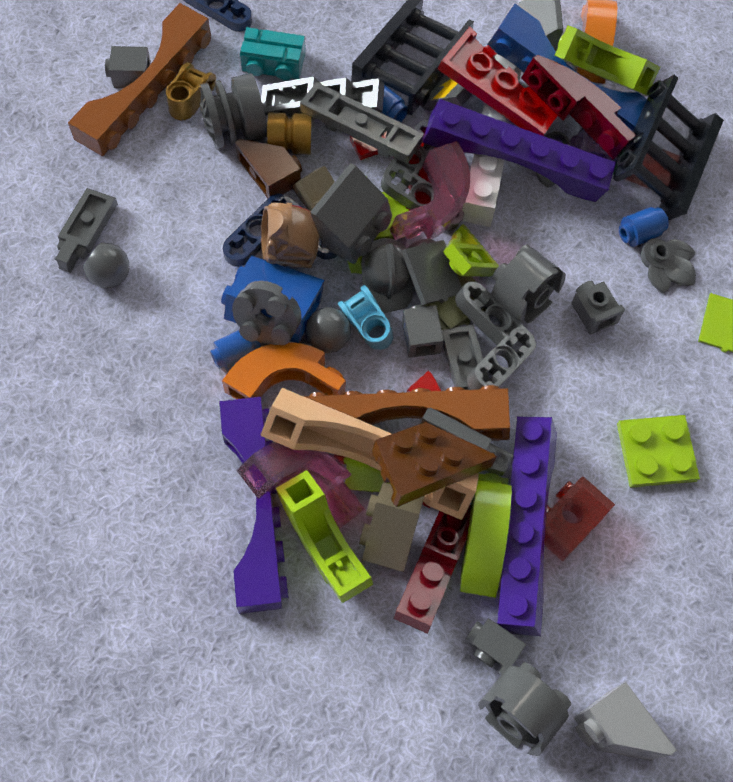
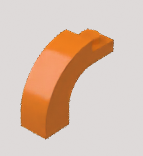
(600, 22)
(280, 363)

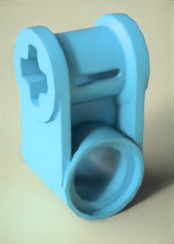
(366, 314)

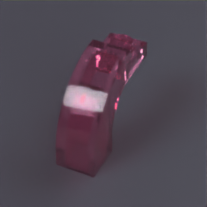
(450, 181)
(279, 464)

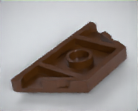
(426, 461)

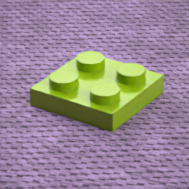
(657, 451)

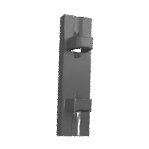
(361, 122)

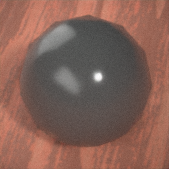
(107, 266)
(328, 329)

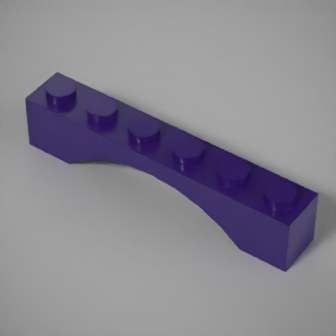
(566, 166)
(523, 563)
(257, 573)

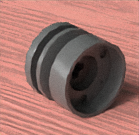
(233, 110)

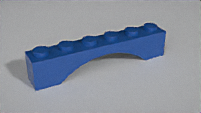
(522, 38)

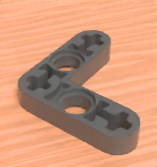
(409, 176)
(502, 336)

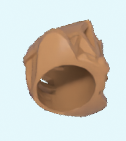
(288, 235)

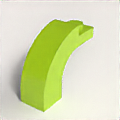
(606, 61)
(486, 536)
(321, 537)

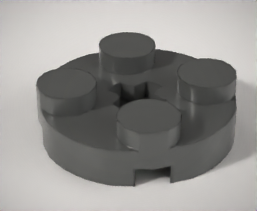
(257, 326)

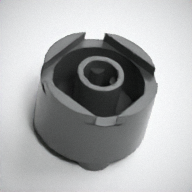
(527, 284)
(525, 708)

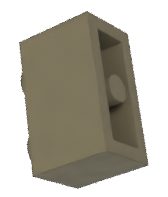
(391, 530)

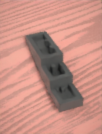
(287, 95)

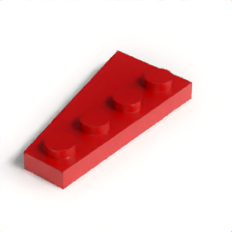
(483, 76)

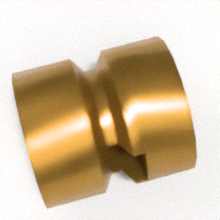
(290, 132)

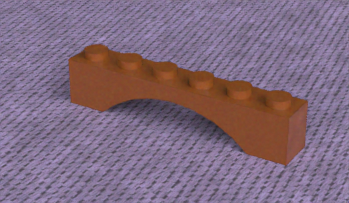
(106, 119)
(480, 409)

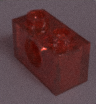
(588, 506)

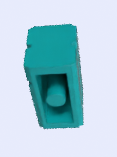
(272, 53)

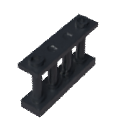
(396, 33)
(693, 152)

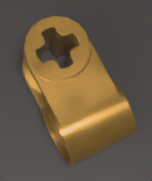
(184, 91)

